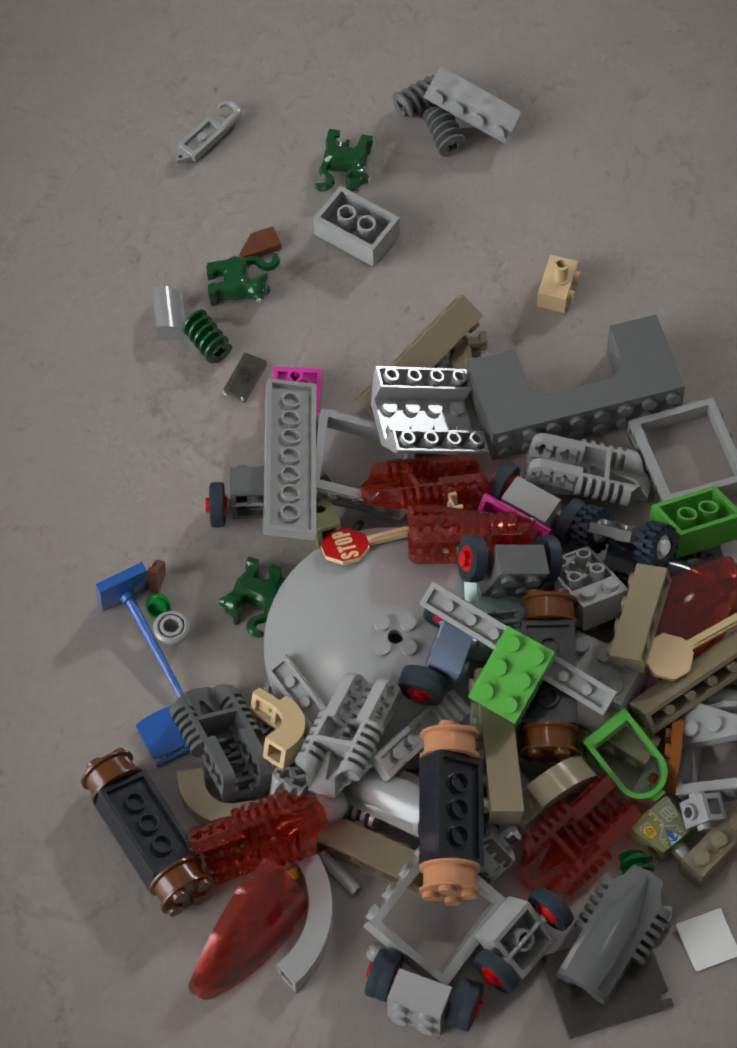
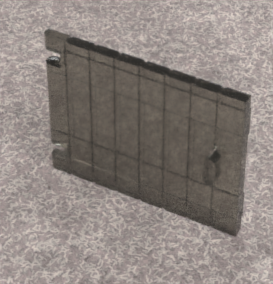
(633, 998)

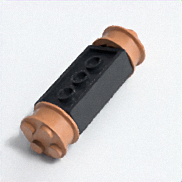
(450, 813)

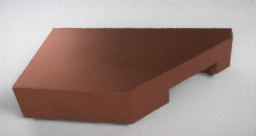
(261, 243)
(156, 576)

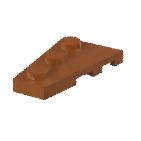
(673, 752)

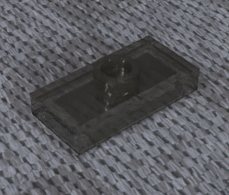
(244, 377)

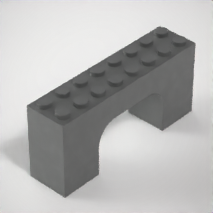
(515, 412)

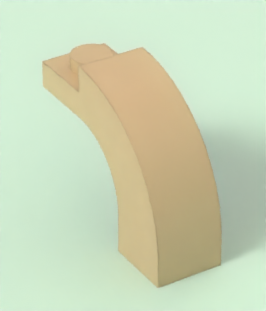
(289, 725)

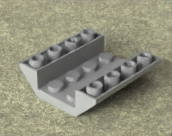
(424, 411)

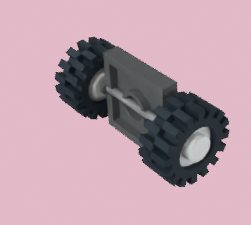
(654, 541)

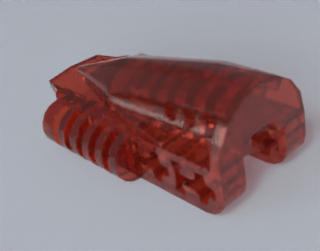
(420, 483)
(494, 528)
(275, 828)
(576, 838)

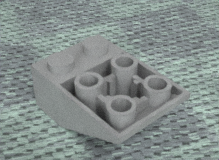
(594, 585)

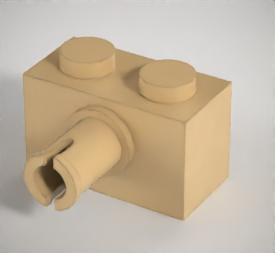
(557, 284)

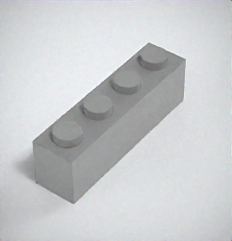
(472, 104)

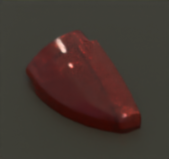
(700, 600)
(249, 929)

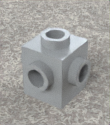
(697, 810)

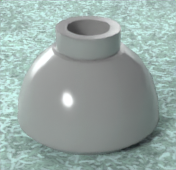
(171, 627)

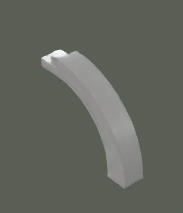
(311, 947)

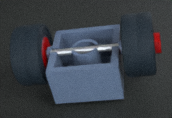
(443, 666)

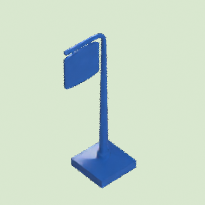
(159, 728)

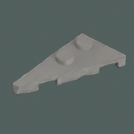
(708, 727)

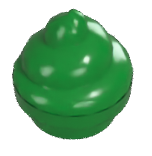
(157, 604)

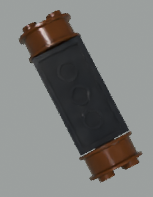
(552, 715)
(147, 831)

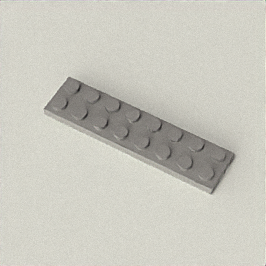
(290, 460)

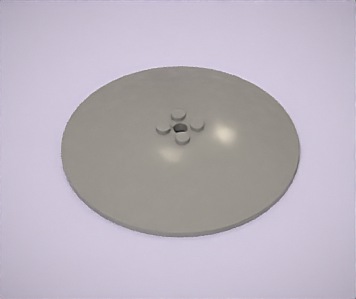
(340, 620)

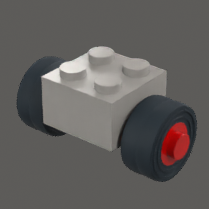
(421, 1000)

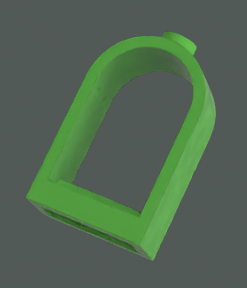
(609, 729)

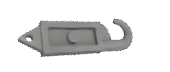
(207, 134)

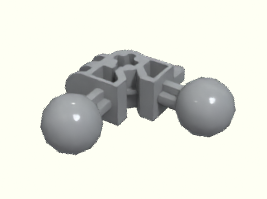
(296, 782)

